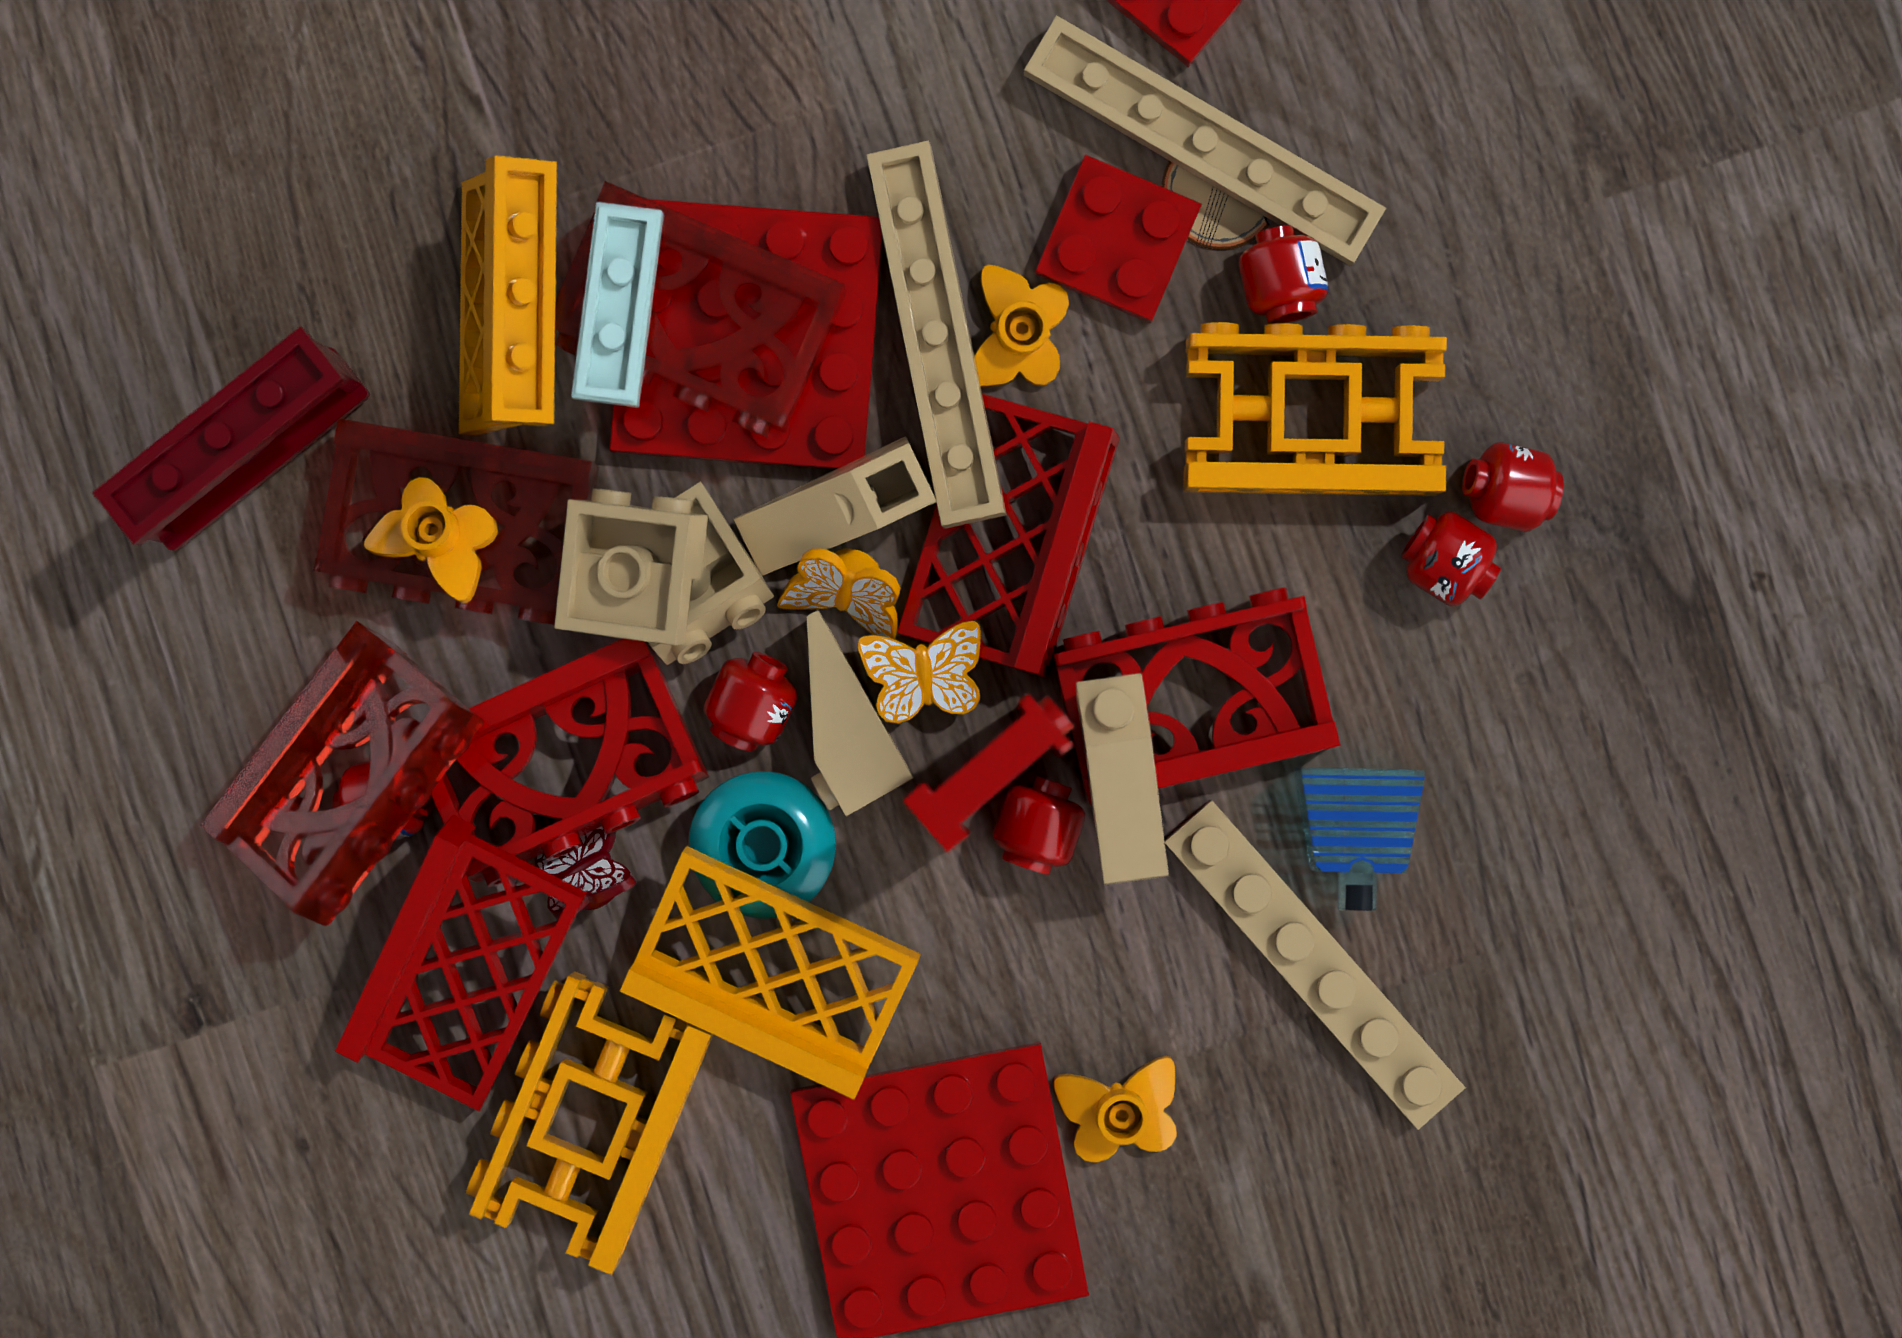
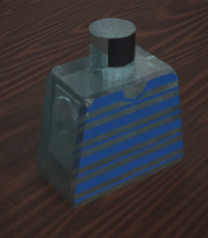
(1358, 825)

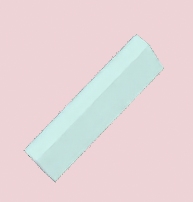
(617, 304)

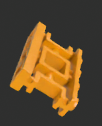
(1314, 459)
(634, 1139)

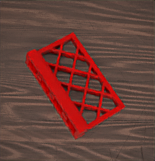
(1061, 550)
(420, 928)

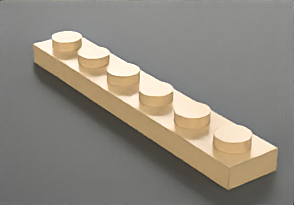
(1203, 140)
(936, 335)
(1314, 964)

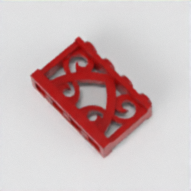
(604, 680)
(1276, 729)
(947, 807)

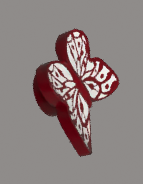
(589, 870)

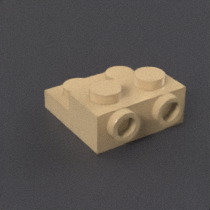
(629, 567)
(728, 590)

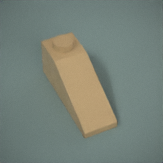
(849, 738)
(1122, 778)

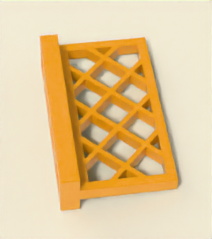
(508, 296)
(739, 1014)

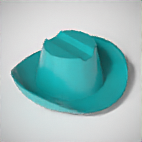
(768, 830)

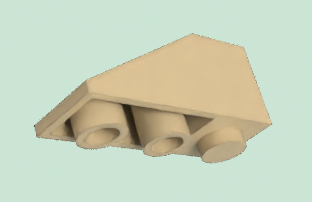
(836, 507)

